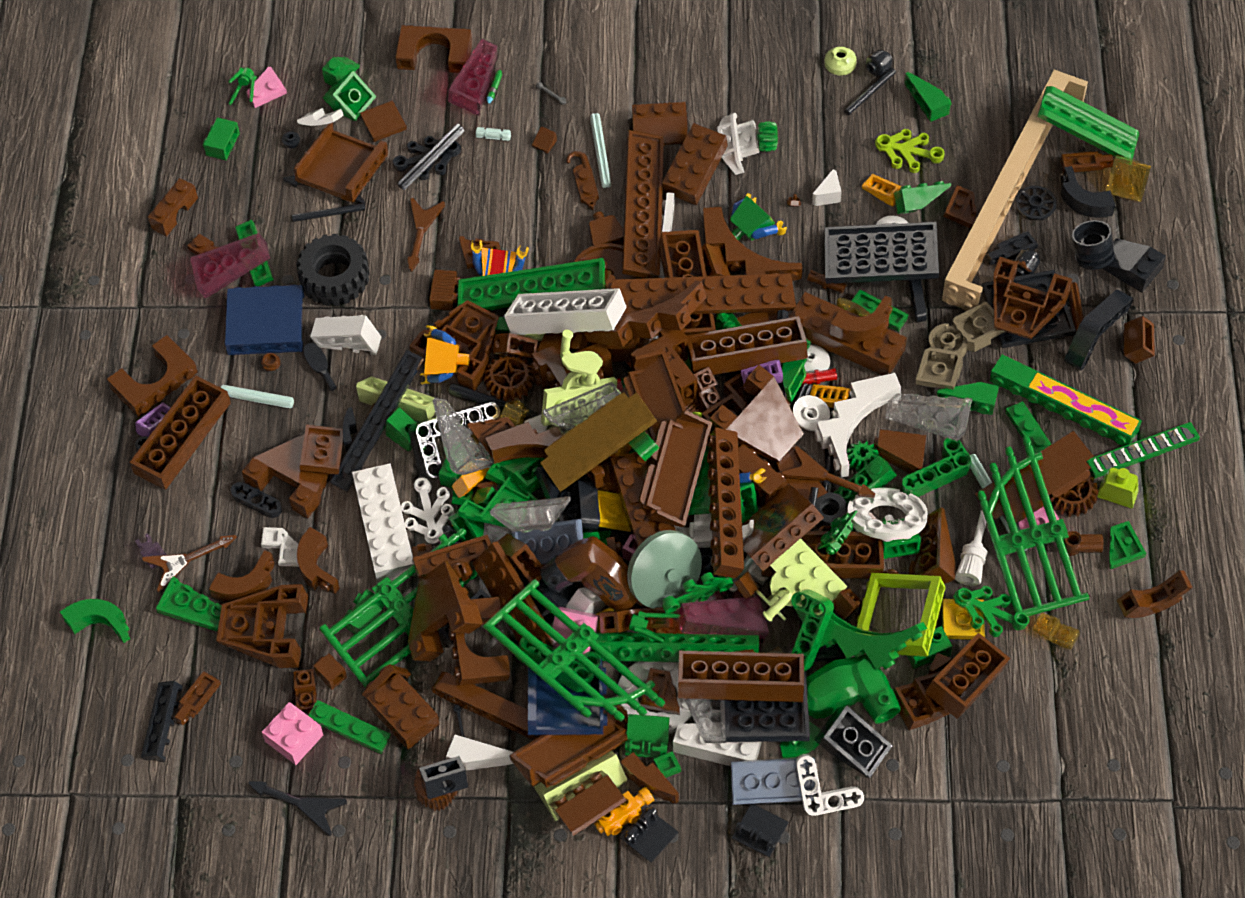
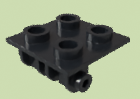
(760, 830)
(649, 834)

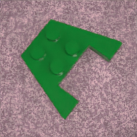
(508, 493)

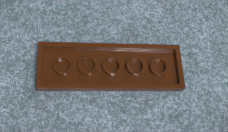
(505, 583)

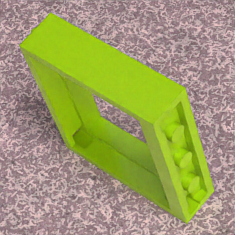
(930, 613)

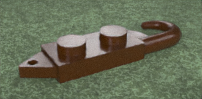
(584, 180)

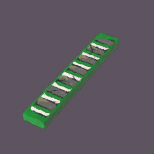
(1143, 449)

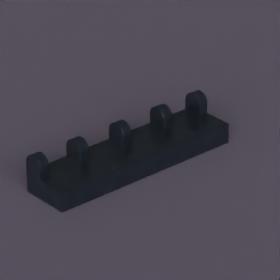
(160, 721)

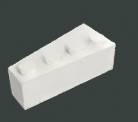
(690, 743)

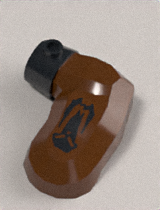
(596, 567)

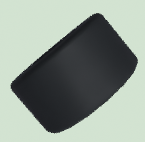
(833, 501)

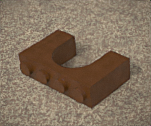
(415, 38)
(144, 396)
(474, 668)

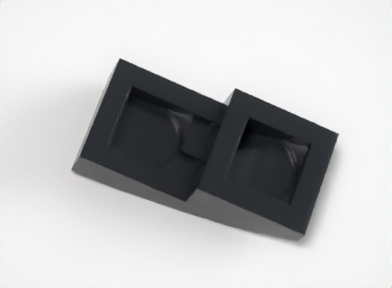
(349, 427)

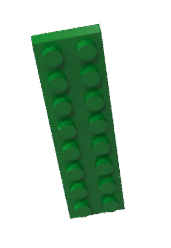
(501, 289)

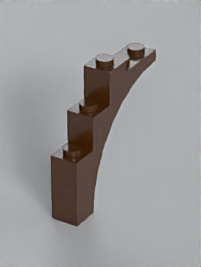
(736, 254)
(646, 323)
(528, 443)

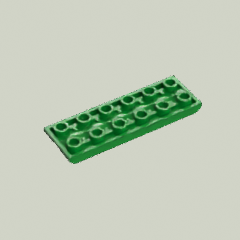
(1087, 123)

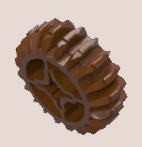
(498, 382)
(1072, 502)

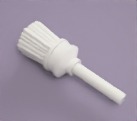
(973, 558)

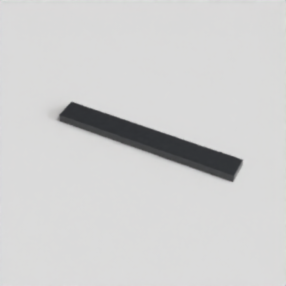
(376, 420)

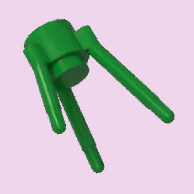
(245, 77)
(639, 623)

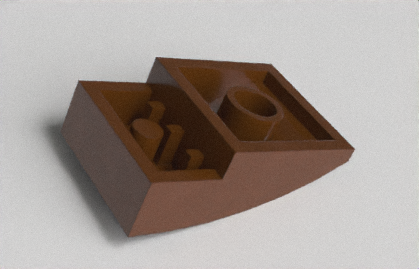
(916, 705)

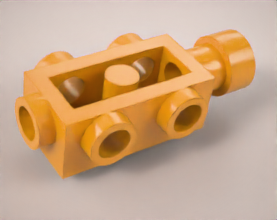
(625, 813)

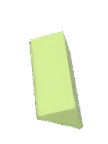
(415, 404)
(608, 763)

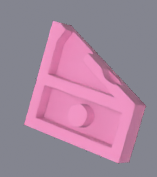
(266, 88)

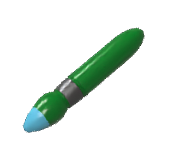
(491, 95)

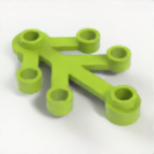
(888, 145)

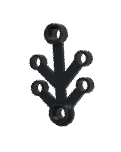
(401, 162)

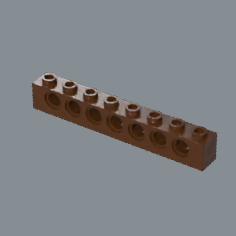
(725, 503)

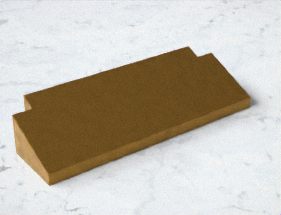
(596, 439)

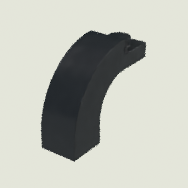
(1085, 202)

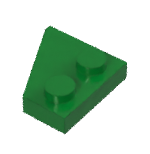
(1124, 545)

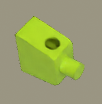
(1119, 487)

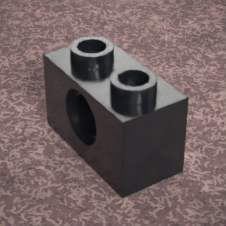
(443, 777)

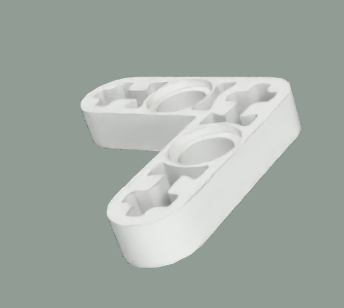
(822, 798)

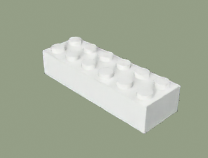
(565, 311)
(383, 521)

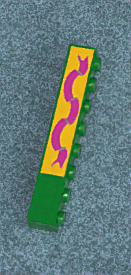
(1065, 400)

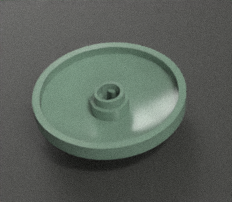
(662, 567)

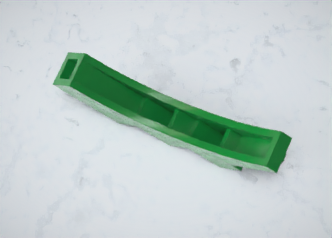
(855, 642)

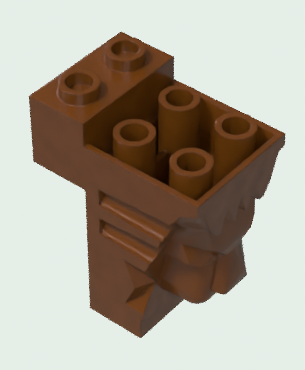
(676, 349)
(551, 372)

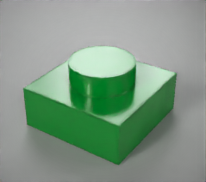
(455, 500)
(667, 764)

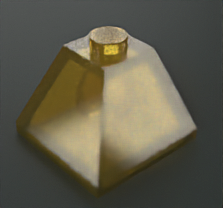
(1128, 178)

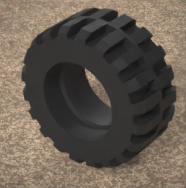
(337, 288)

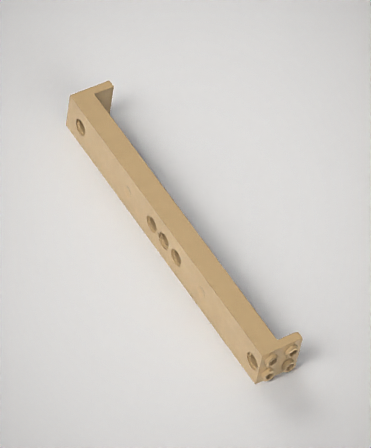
(958, 283)

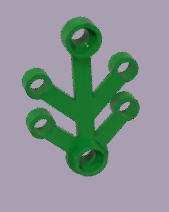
(699, 592)
(967, 599)

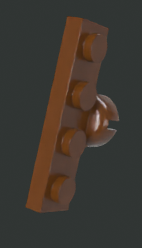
(457, 555)

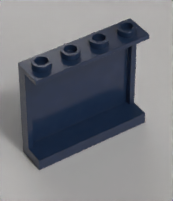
(264, 320)
(555, 716)

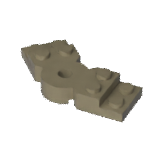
(948, 344)

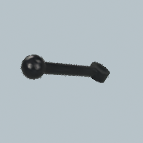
(457, 709)

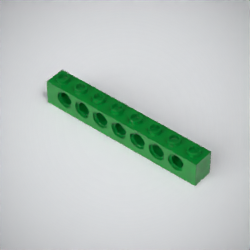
(645, 649)

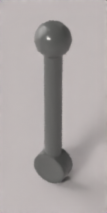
(562, 100)

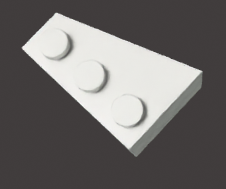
(346, 332)

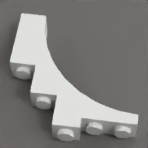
(847, 414)

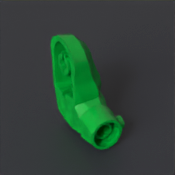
(850, 682)

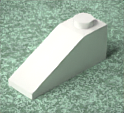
(477, 754)

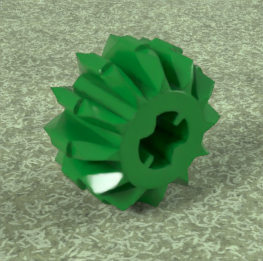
(767, 136)
(861, 455)

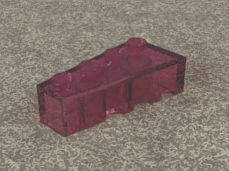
(473, 80)
(227, 263)
(724, 617)

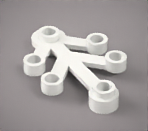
(429, 512)

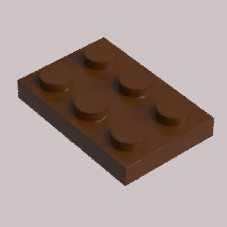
(321, 449)

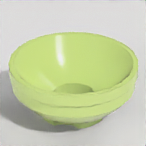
(838, 65)

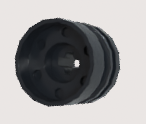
(1093, 244)

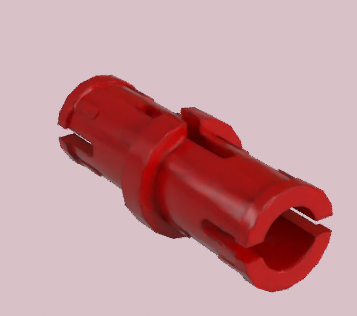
(820, 376)

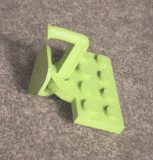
(580, 379)
(795, 571)

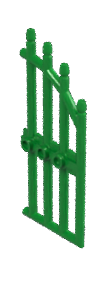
(1030, 537)
(396, 606)
(566, 653)

